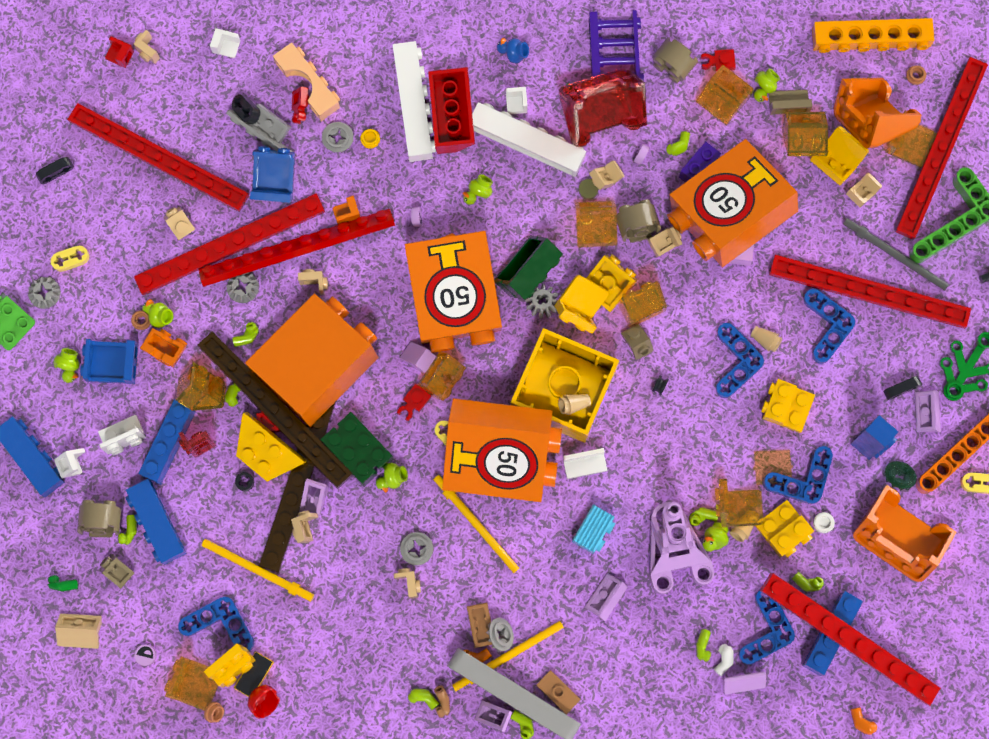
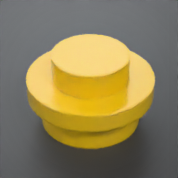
(370, 138)

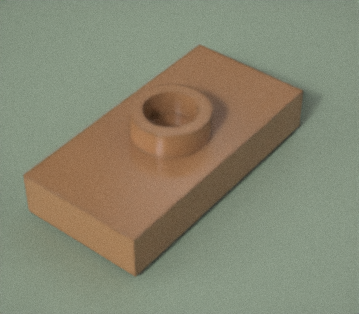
(479, 620)
(558, 692)

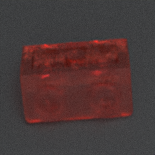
(199, 444)

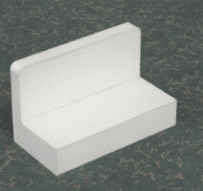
(585, 463)

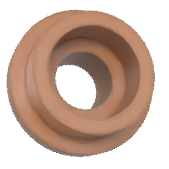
(919, 70)
(135, 317)
(214, 712)

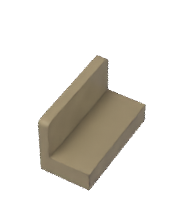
(789, 101)

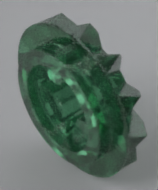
(901, 469)

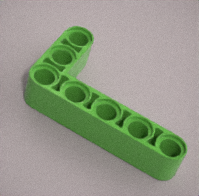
(959, 224)

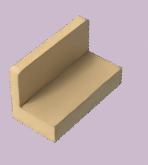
(78, 630)

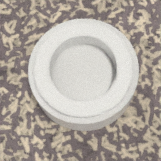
(823, 522)

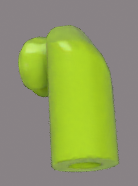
(680, 146)
(248, 336)
(702, 514)
(808, 585)
(701, 644)

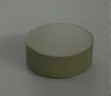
(587, 189)

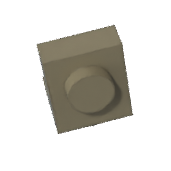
(638, 341)

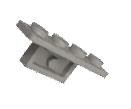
(268, 128)

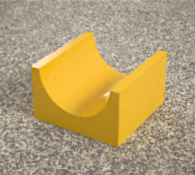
(565, 368)

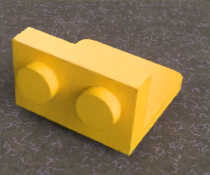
(843, 156)
(581, 303)

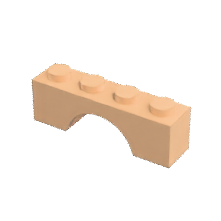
(292, 63)

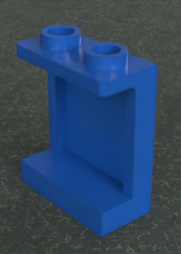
(273, 174)
(109, 362)

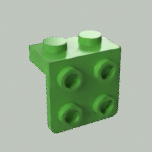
(13, 322)

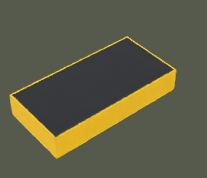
(255, 676)

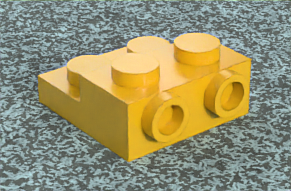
(612, 278)
(787, 405)
(785, 529)
(230, 665)

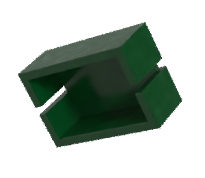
(528, 267)
(357, 449)

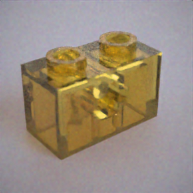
(433, 381)

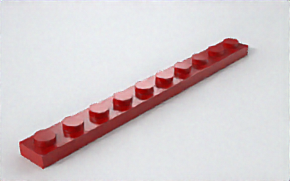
(941, 148)
(158, 157)
(229, 244)
(296, 247)
(870, 291)
(850, 639)

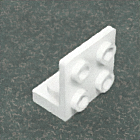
(121, 435)

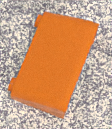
(867, 113)
(902, 537)

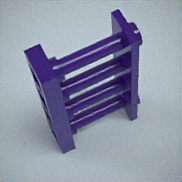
(598, 43)

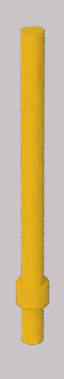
(477, 525)
(293, 588)
(514, 652)

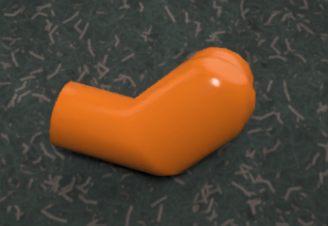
(481, 656)
(862, 724)

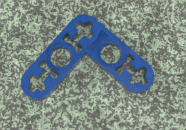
(836, 327)
(744, 364)
(803, 487)
(218, 615)
(773, 636)

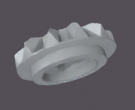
(332, 130)
(239, 295)
(51, 297)
(425, 553)
(506, 634)

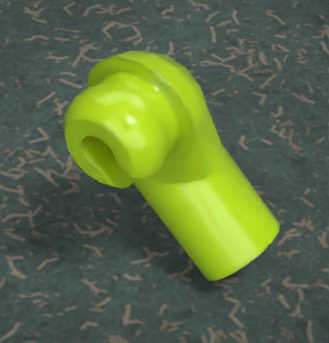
(231, 394)
(126, 538)
(423, 695)
(525, 723)

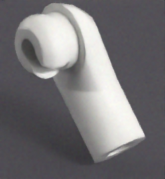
(727, 659)

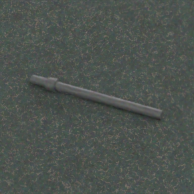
(862, 232)

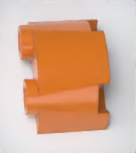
(163, 347)

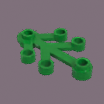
(965, 370)

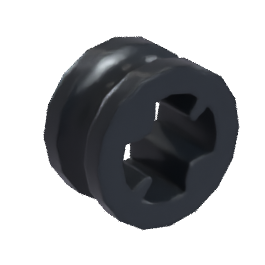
(660, 385)
(238, 479)

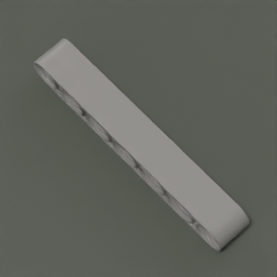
(513, 694)

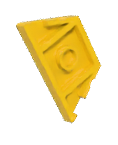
(264, 450)

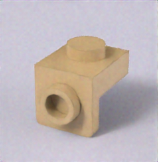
(146, 52)
(606, 176)
(864, 190)
(178, 222)
(665, 241)
(309, 276)
(301, 526)
(412, 584)

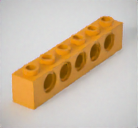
(921, 28)

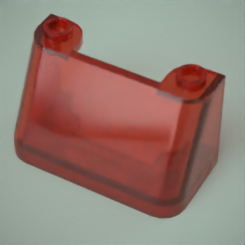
(603, 104)

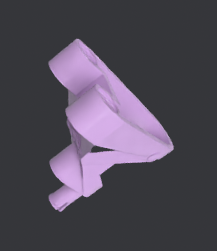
(697, 559)

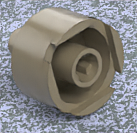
(674, 59)
(637, 221)
(99, 518)

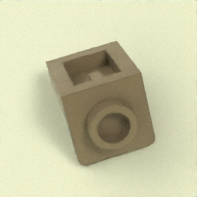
(115, 570)

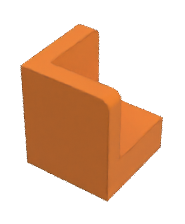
(347, 211)

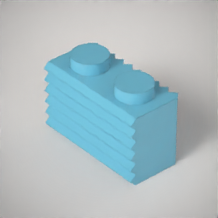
(593, 530)

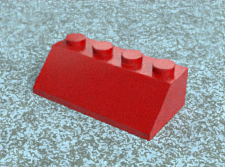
(451, 110)

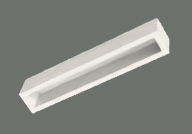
(412, 101)
(527, 139)

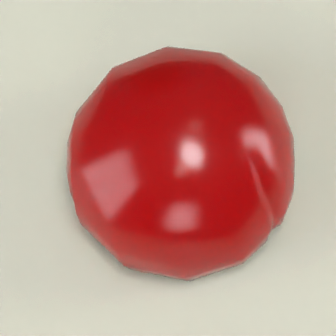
(263, 701)

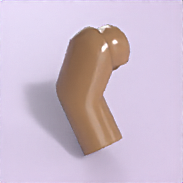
(443, 698)

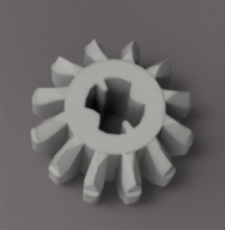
(534, 304)

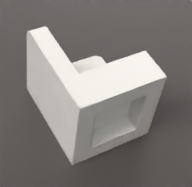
(225, 43)
(516, 100)
(68, 463)

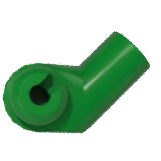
(62, 586)

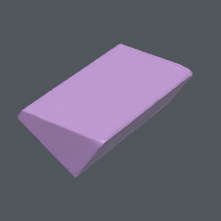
(927, 411)
(606, 596)
(744, 682)

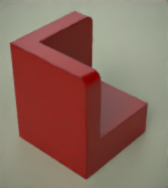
(119, 52)

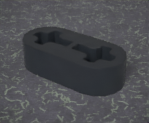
(245, 109)
(54, 170)
(903, 387)

